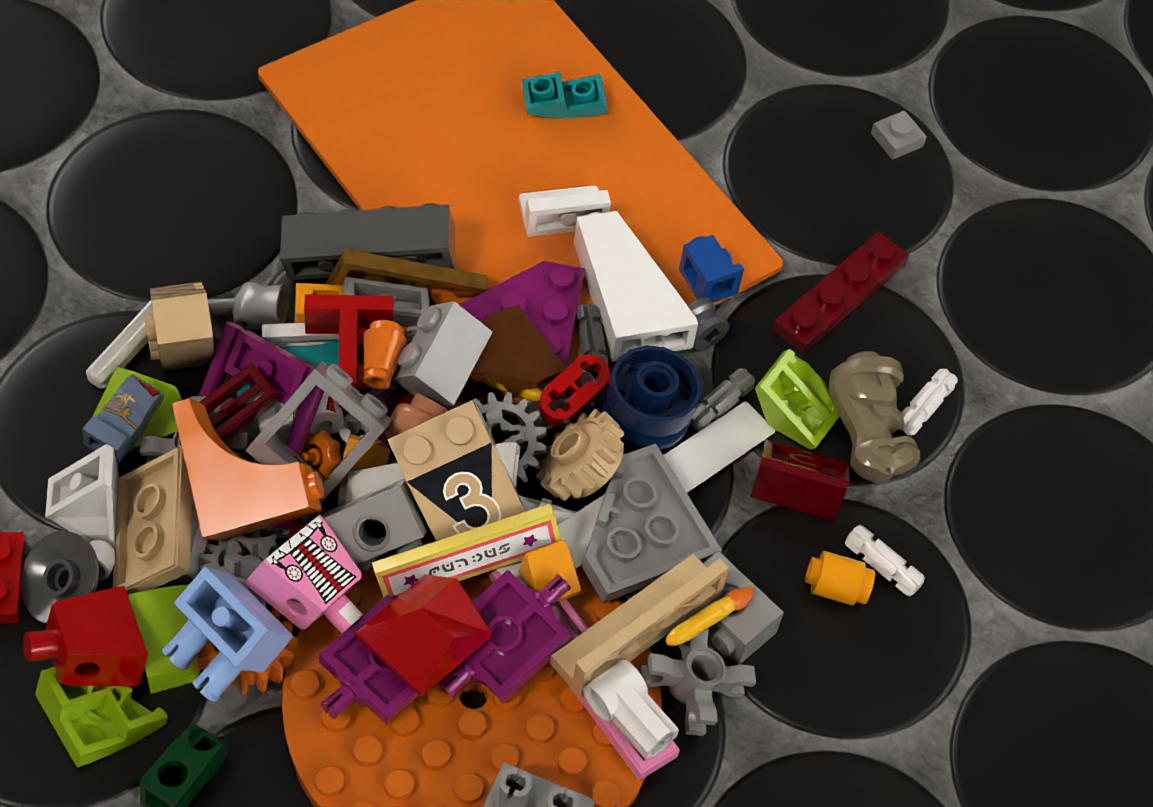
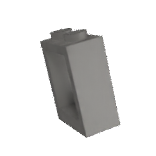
(336, 383)

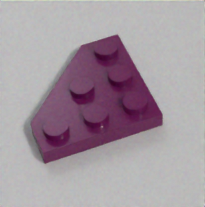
(546, 295)

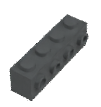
(316, 240)

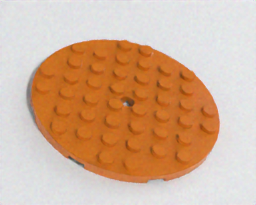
(437, 746)

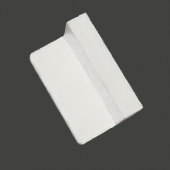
(558, 209)

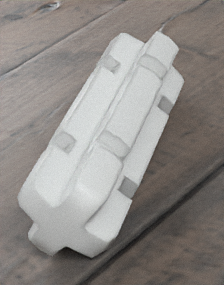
(927, 401)
(884, 560)

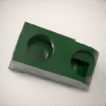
(183, 769)

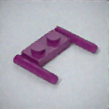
(280, 369)

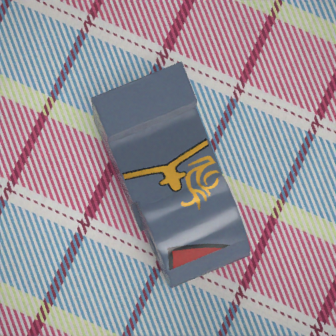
(123, 417)

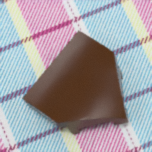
(516, 353)

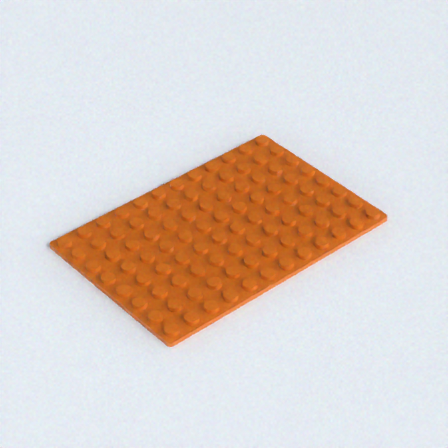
(438, 114)

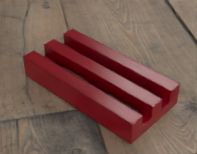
(247, 414)

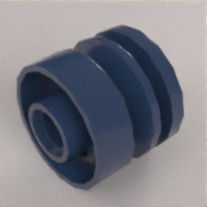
(652, 397)

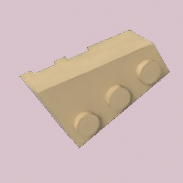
(180, 327)

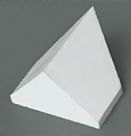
(86, 496)

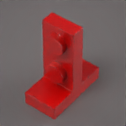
(350, 319)

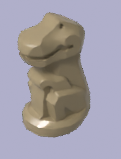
(867, 404)

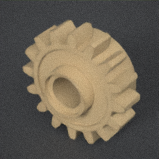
(582, 456)

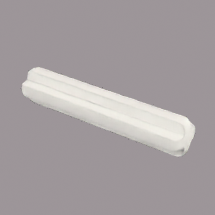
(120, 351)

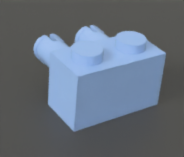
(234, 622)

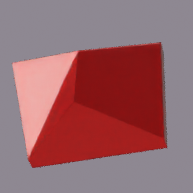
(426, 632)

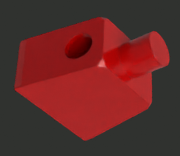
(91, 640)

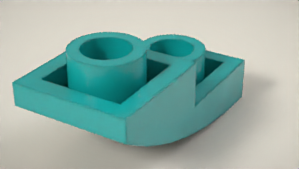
(574, 98)

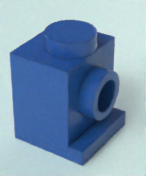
(709, 269)

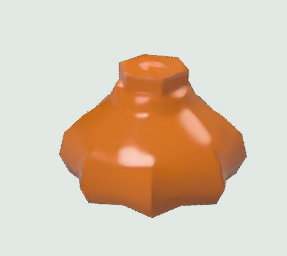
(322, 452)

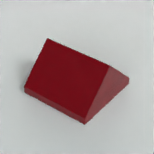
(801, 480)

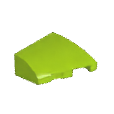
(158, 624)
(95, 718)

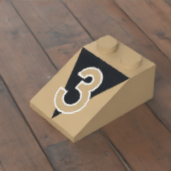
(456, 472)

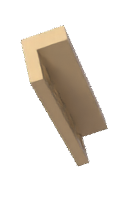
(640, 621)

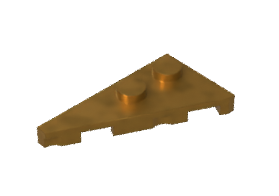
(403, 271)

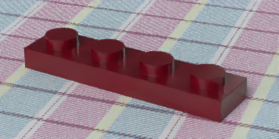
(840, 292)

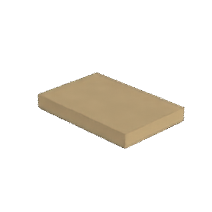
(153, 524)

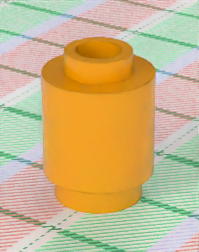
(840, 578)

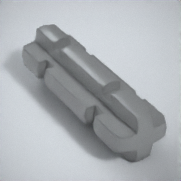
(722, 399)

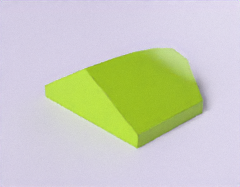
(796, 401)

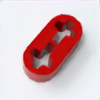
(567, 382)

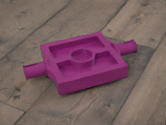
(521, 636)
(363, 675)

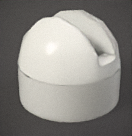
(105, 556)

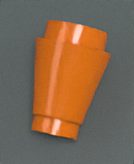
(382, 349)

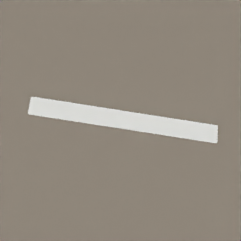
(690, 461)

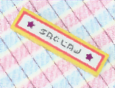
(470, 551)

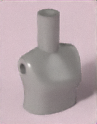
(254, 306)

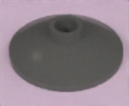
(58, 569)

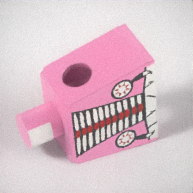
(309, 578)

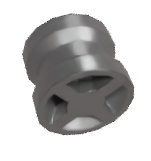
(710, 326)

